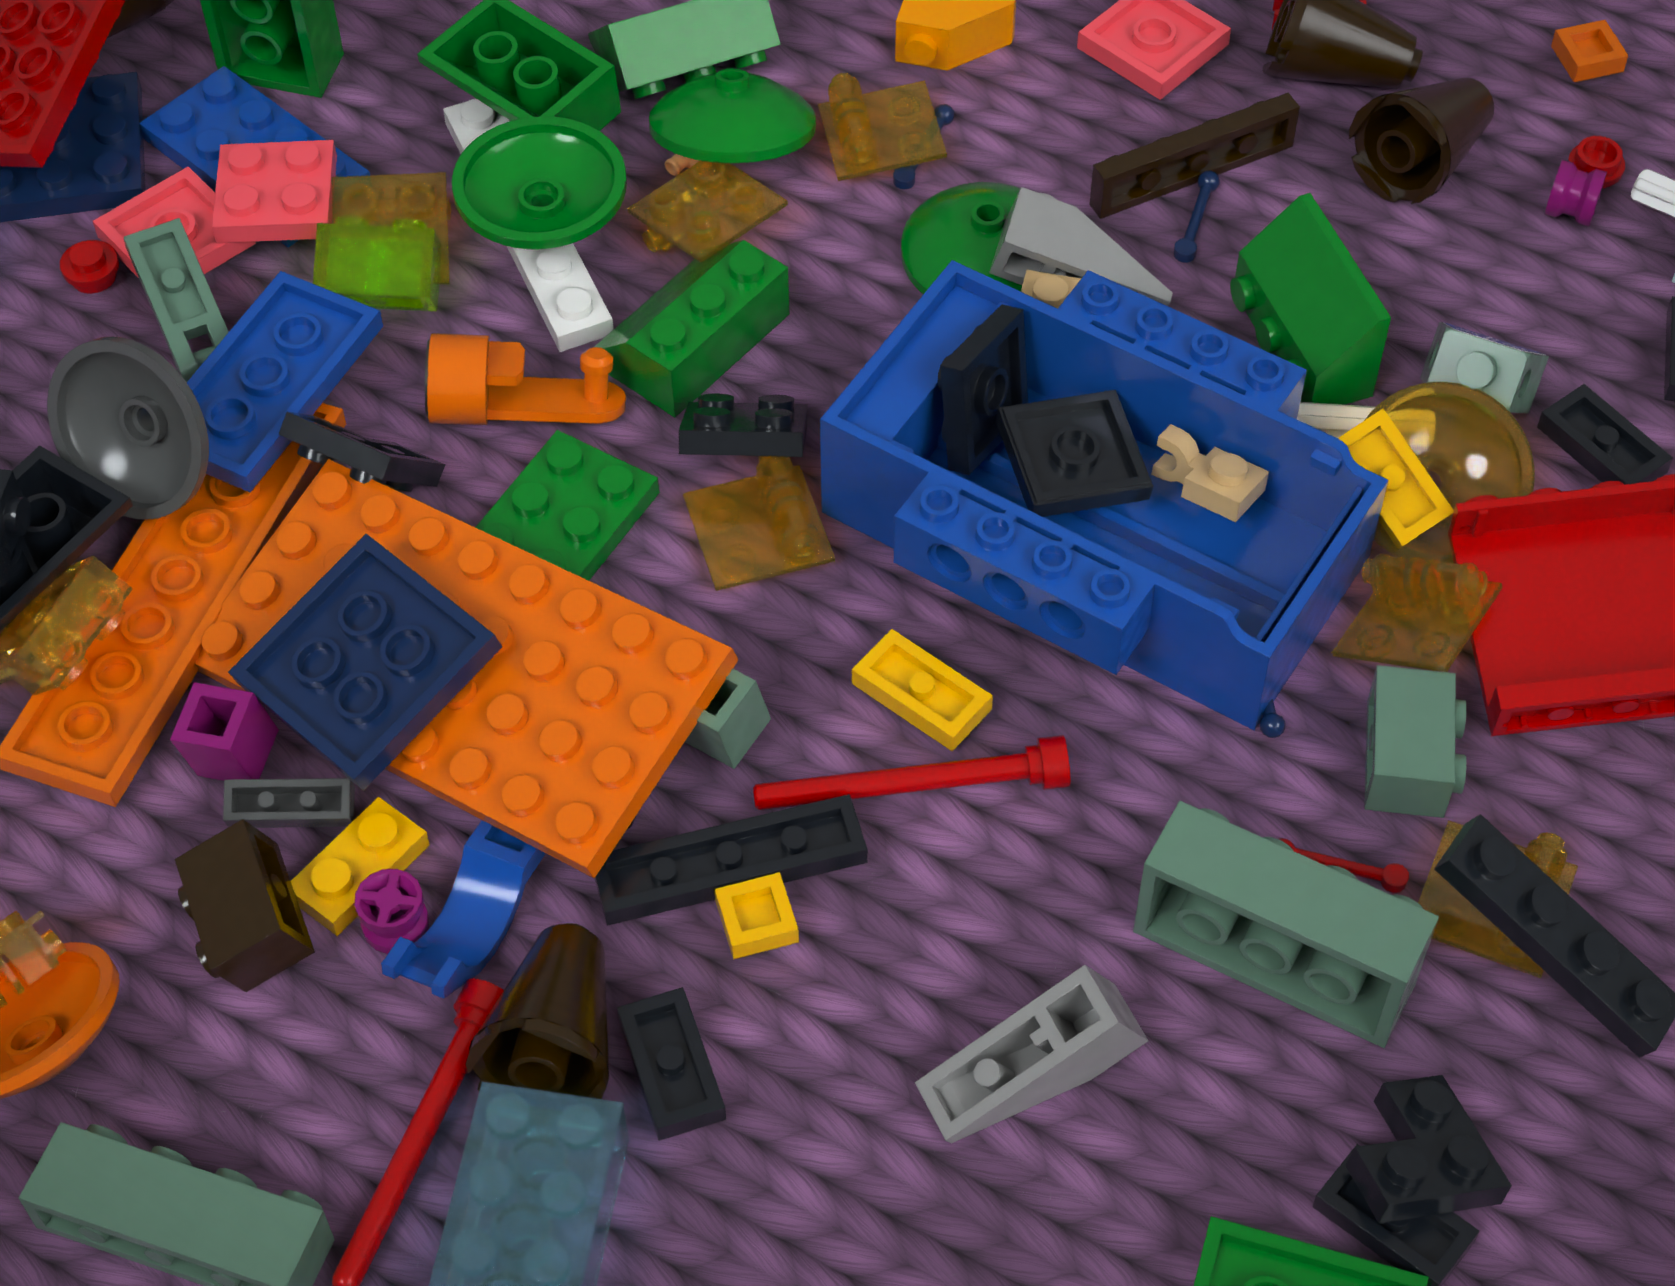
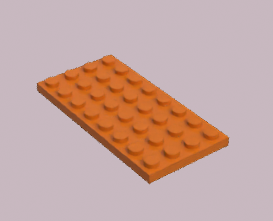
(561, 722)

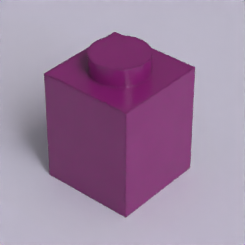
(224, 733)

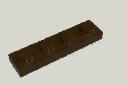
(1181, 158)

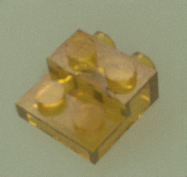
(51, 635)

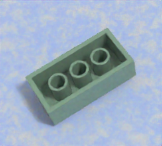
(1283, 922)

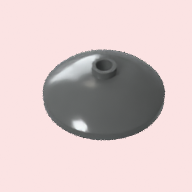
(129, 424)

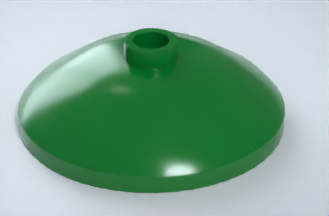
(732, 119)
(539, 182)
(959, 227)

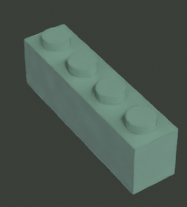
(174, 1214)

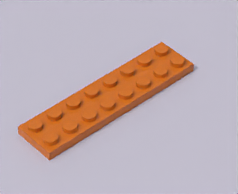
(180, 574)

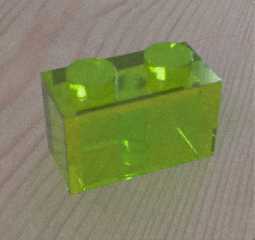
(380, 264)

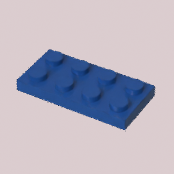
(226, 112)
(274, 361)

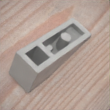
(1063, 241)
(1033, 1055)

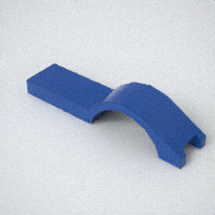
(473, 917)

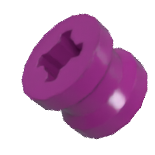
(1575, 193)
(384, 895)

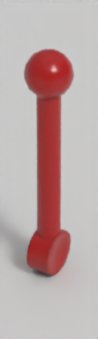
(1392, 877)

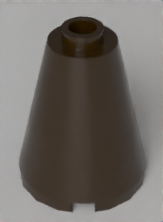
(1340, 45)
(1418, 137)
(550, 1019)

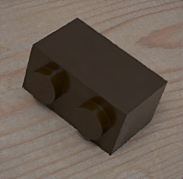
(242, 906)

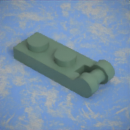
(176, 292)

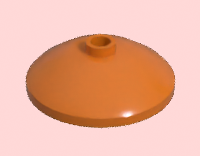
(54, 1017)

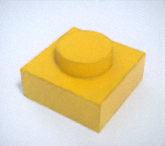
(756, 915)

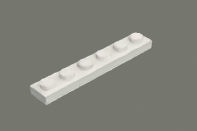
(553, 276)

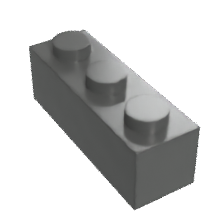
(289, 802)

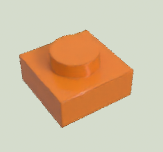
(1589, 50)

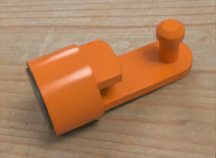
(485, 380)

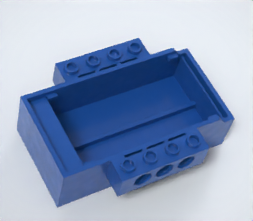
(1132, 584)

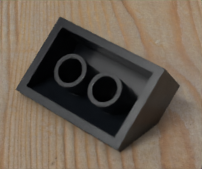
(66, 519)

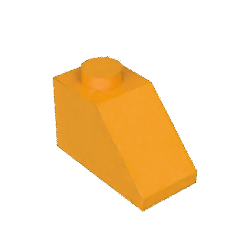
(952, 31)

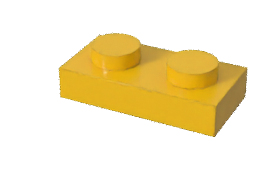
(1411, 497)
(922, 689)
(370, 843)

